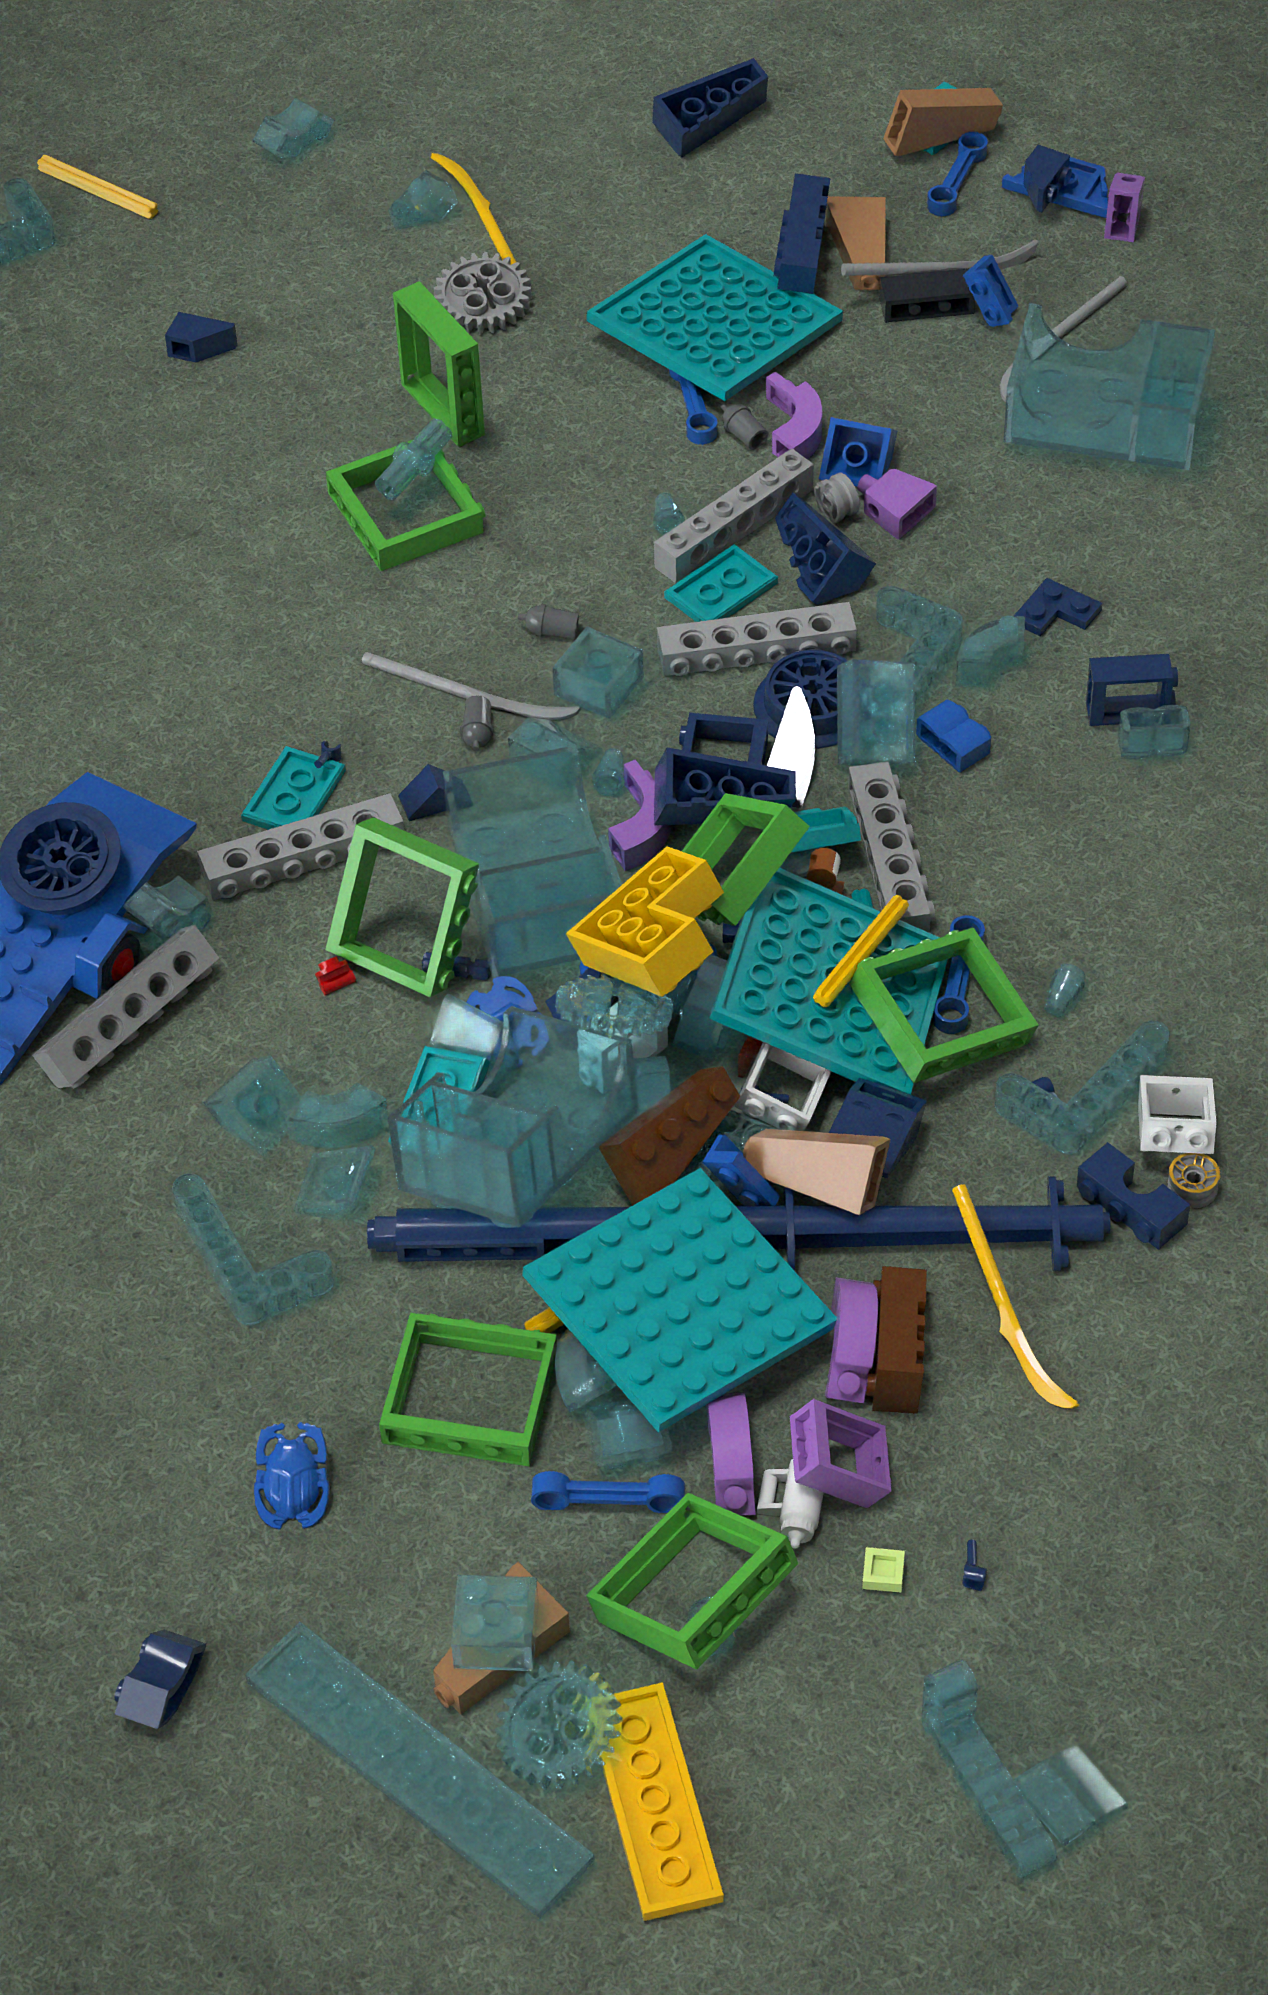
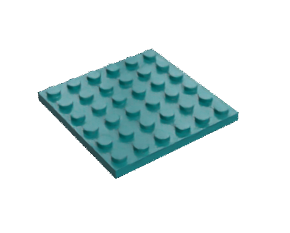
(713, 317)
(786, 952)
(679, 1299)

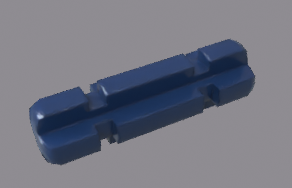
(463, 967)

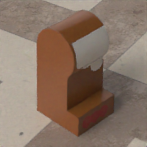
(824, 869)

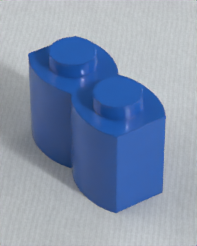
(954, 735)

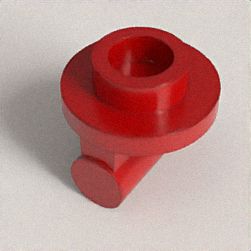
(334, 975)

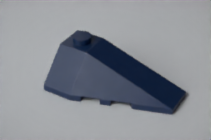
(825, 556)

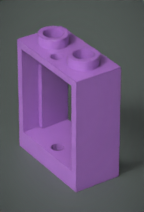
(810, 1437)

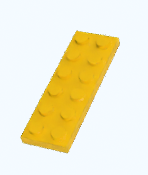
(658, 1809)

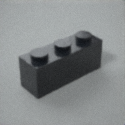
(925, 296)

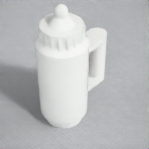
(800, 1505)

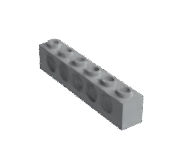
(732, 516)
(755, 638)
(889, 841)
(289, 848)
(58, 1054)

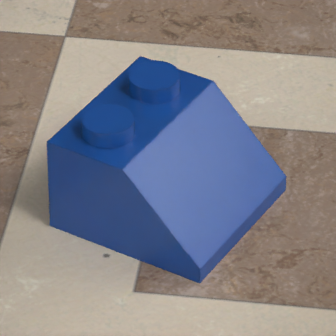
(857, 450)

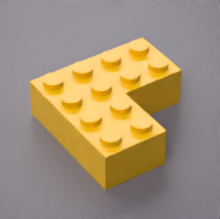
(648, 924)

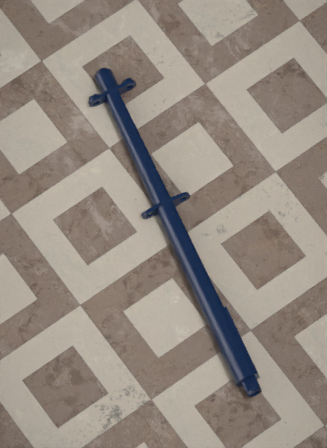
(466, 1236)

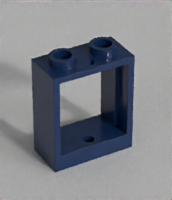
(1128, 670)
(727, 728)

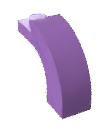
(804, 407)
(638, 837)
(854, 1339)
(731, 1453)

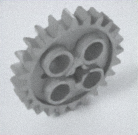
(498, 282)

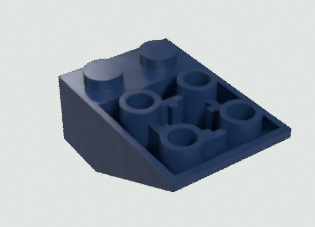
(883, 1112)

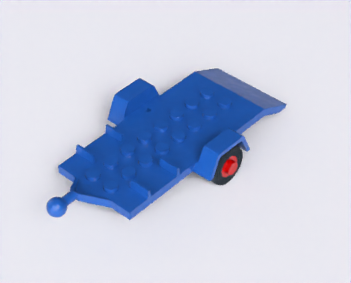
(85, 949)

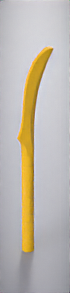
(480, 203)
(1010, 1326)

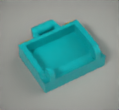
(828, 828)

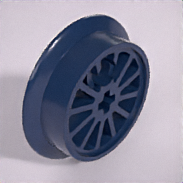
(817, 677)
(61, 860)

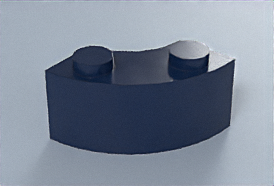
(159, 1679)

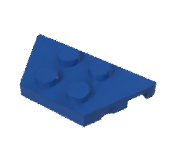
(1083, 192)

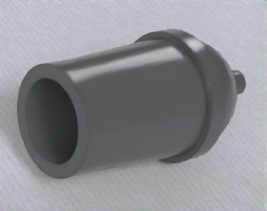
(741, 423)
(551, 621)
(476, 724)

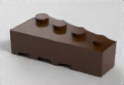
(669, 1134)
(899, 1340)

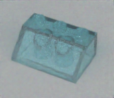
(875, 712)

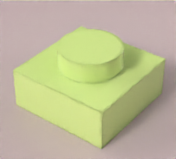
(883, 1569)

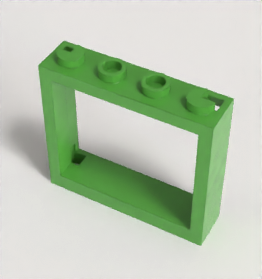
(461, 406)
(417, 541)
(780, 835)
(353, 894)
(897, 1031)
(456, 1437)
(724, 1611)

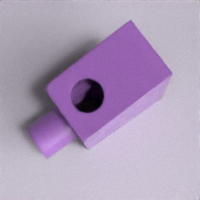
(1124, 197)
(897, 500)

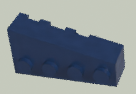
(709, 105)
(802, 234)
(693, 784)

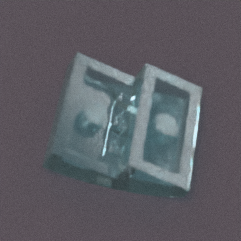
(1069, 1794)

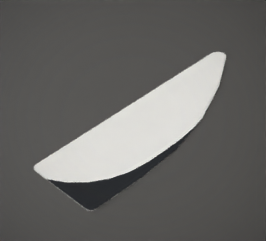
(795, 744)

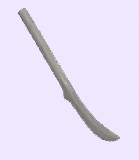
(1004, 261)
(1076, 318)
(465, 691)

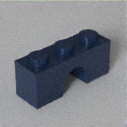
(1151, 1216)

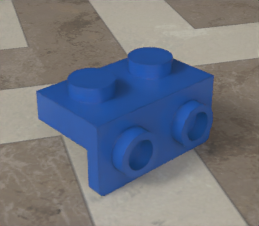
(991, 291)
(738, 1174)

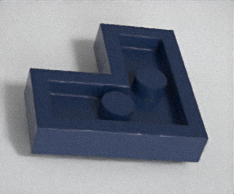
(1059, 601)

